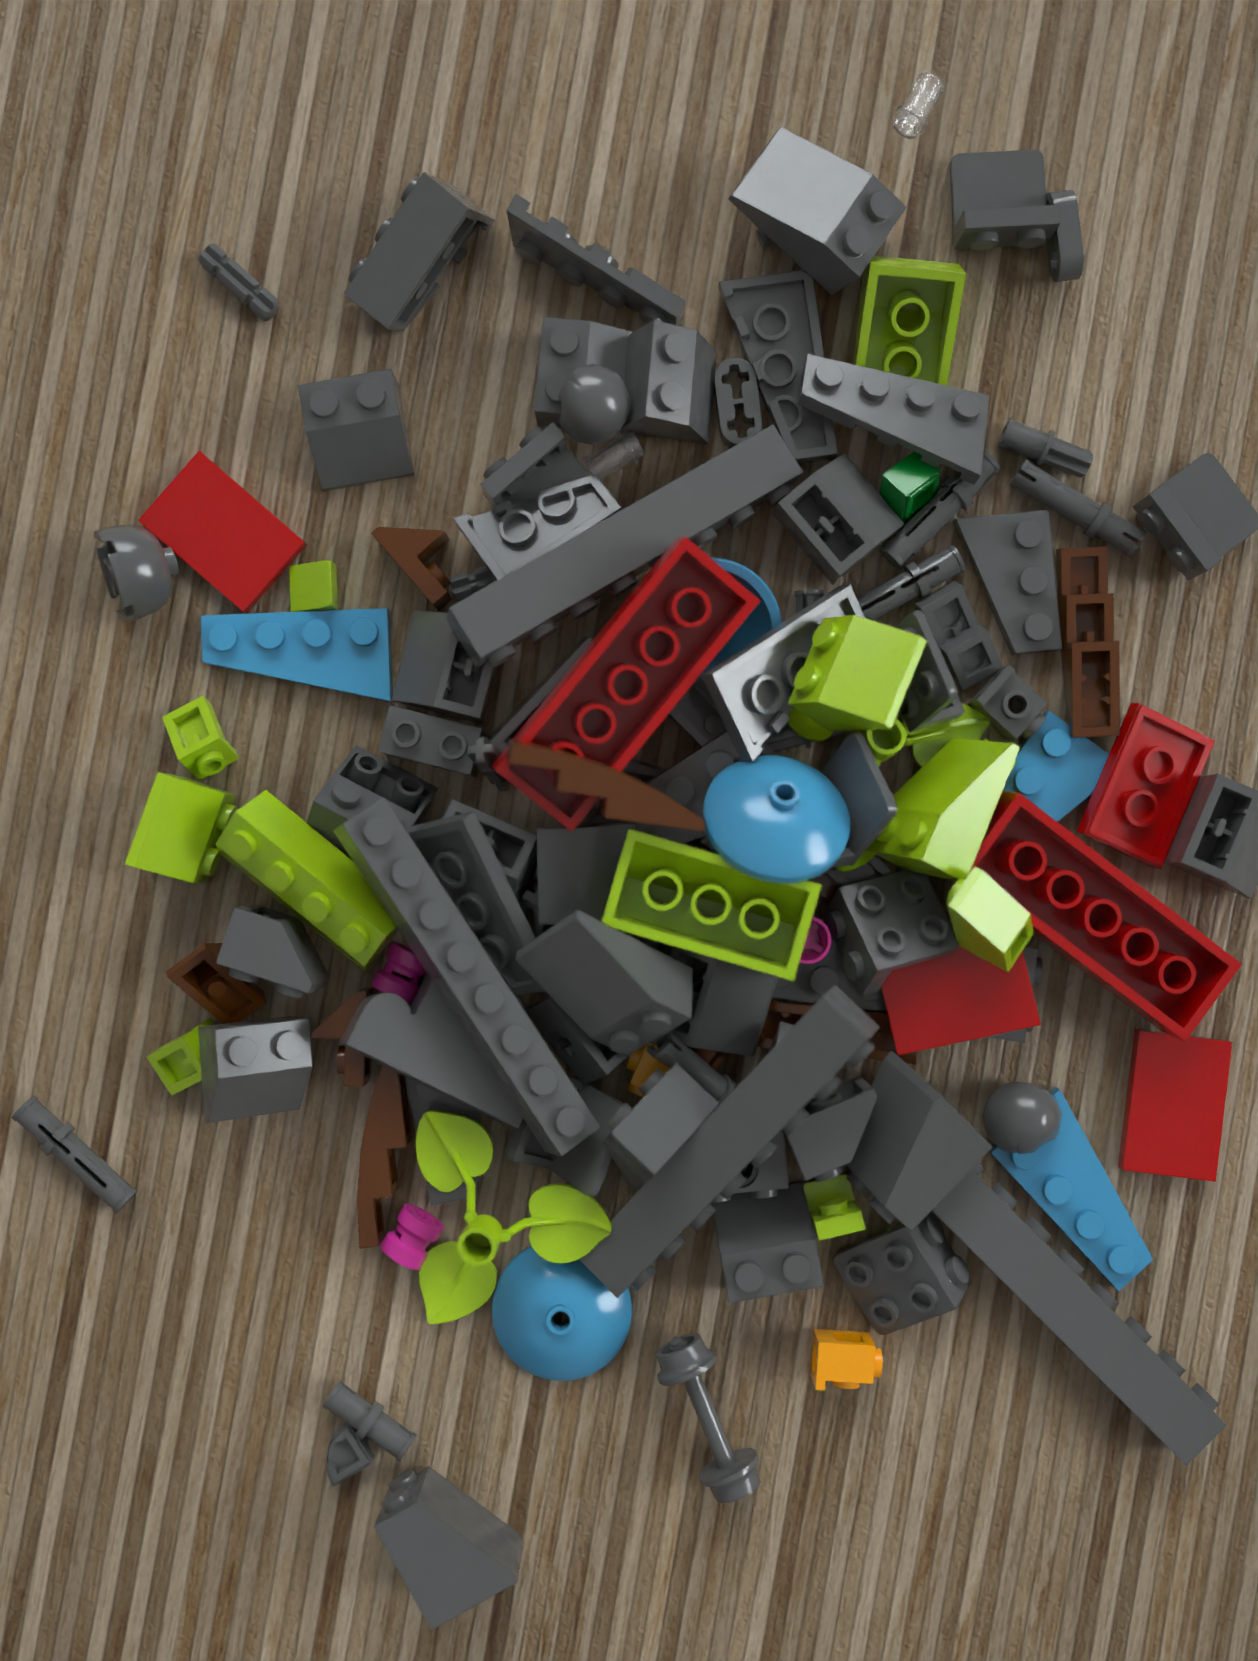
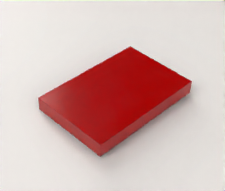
(222, 532)
(1145, 786)
(957, 1001)
(1175, 1105)

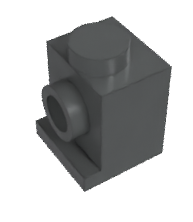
(993, 703)

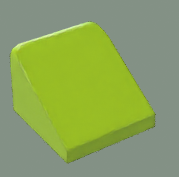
(313, 586)

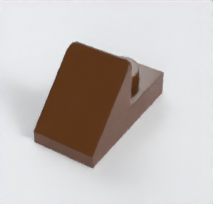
(410, 550)
(212, 987)
(351, 1064)

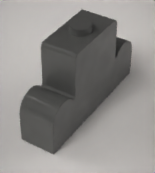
(429, 1049)

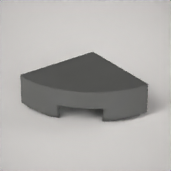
(347, 1454)

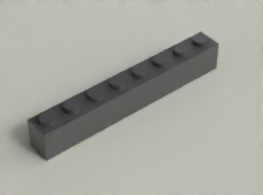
(622, 547)
(466, 978)
(731, 1138)
(1081, 1315)

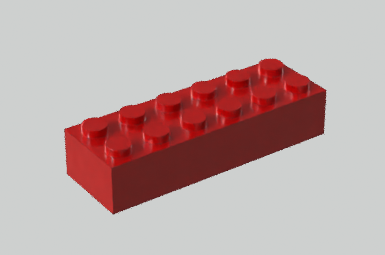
(632, 673)
(1103, 918)

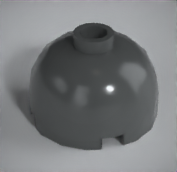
(136, 569)

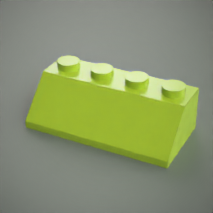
(308, 878)
(709, 906)

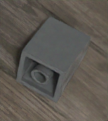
(911, 1146)
(446, 1545)

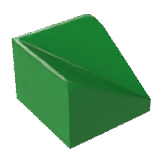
(909, 485)

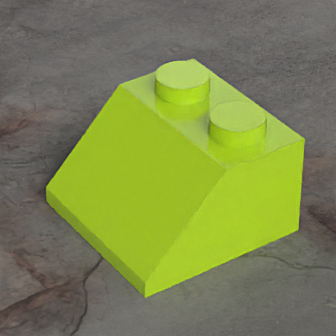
(856, 674)
(181, 829)

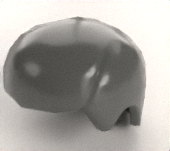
(594, 404)
(1021, 1117)

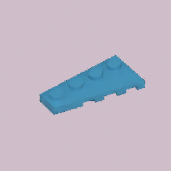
(313, 648)
(1056, 768)
(1080, 1199)

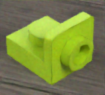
(199, 738)
(179, 1060)
(833, 1207)

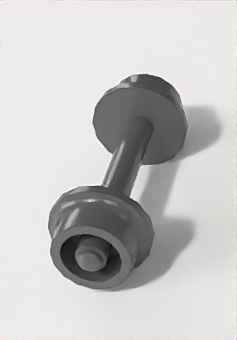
(731, 1472)

